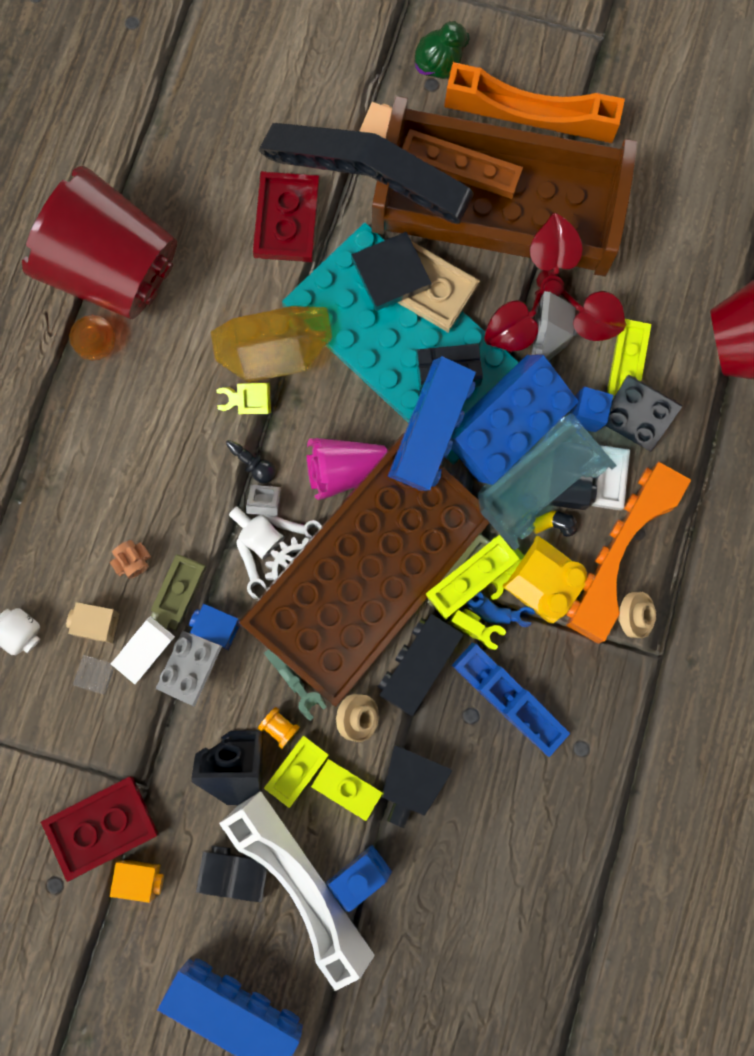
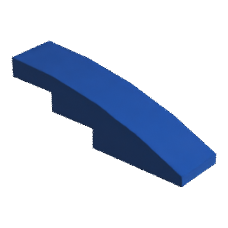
(510, 699)

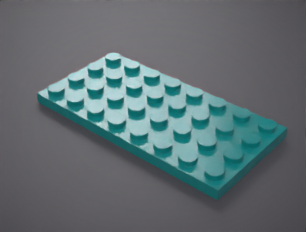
(385, 342)

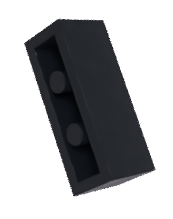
(419, 664)

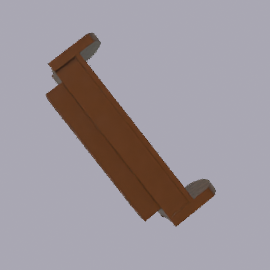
(559, 176)

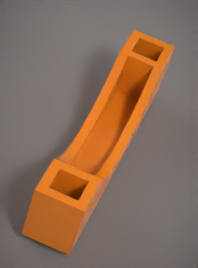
(586, 116)
(598, 605)

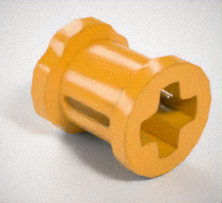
(278, 727)

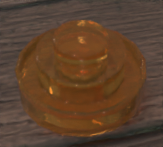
(92, 337)

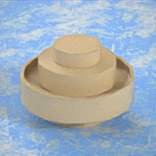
(637, 615)
(357, 717)

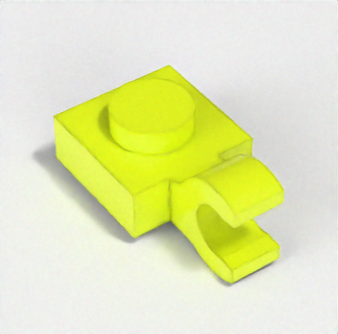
(469, 624)

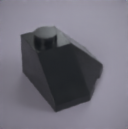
(231, 768)

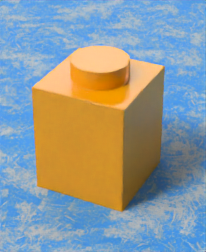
(136, 881)

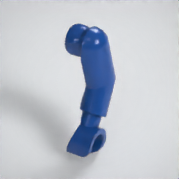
(492, 614)

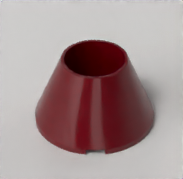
(735, 332)

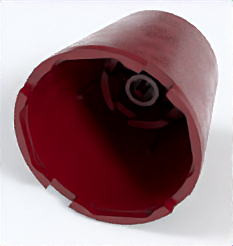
(99, 246)

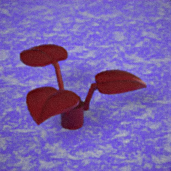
(554, 248)

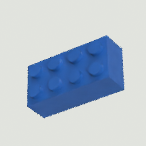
(511, 418)
(228, 1014)

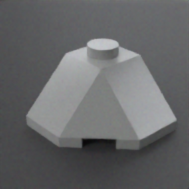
(554, 326)

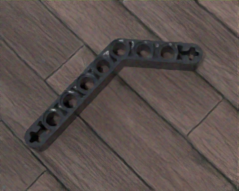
(369, 156)

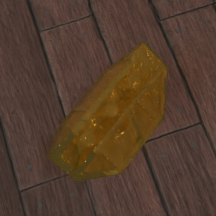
(272, 342)

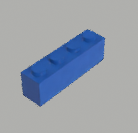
(432, 424)

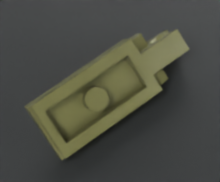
(177, 592)

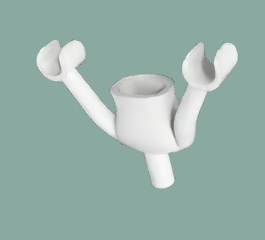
(262, 538)

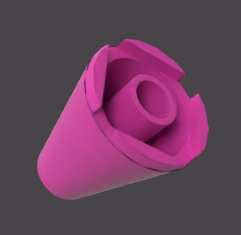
(340, 464)

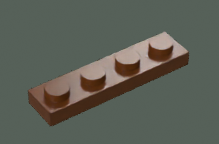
(465, 164)

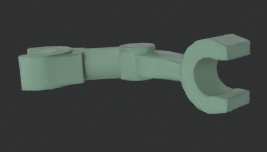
(308, 699)

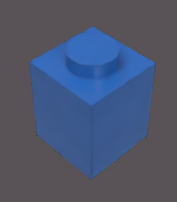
(592, 408)
(214, 626)

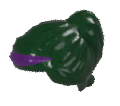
(440, 49)

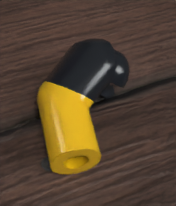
(558, 520)

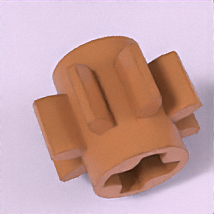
(130, 559)

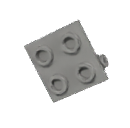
(188, 668)

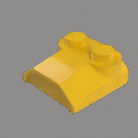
(547, 581)

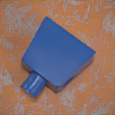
(359, 879)

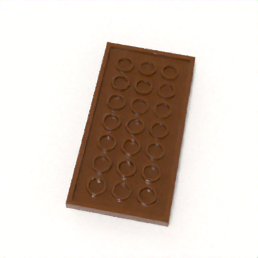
(363, 576)

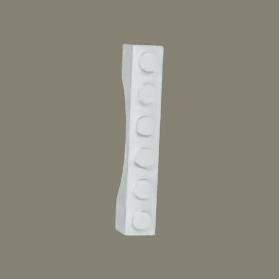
(335, 940)

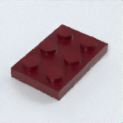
(286, 216)
(99, 828)

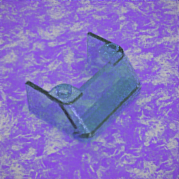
(540, 477)

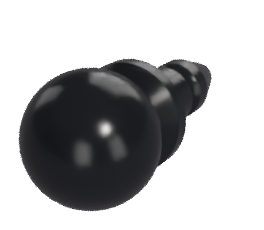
(262, 470)

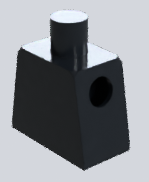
(412, 784)

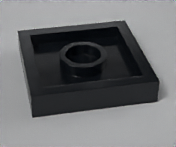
(391, 271)

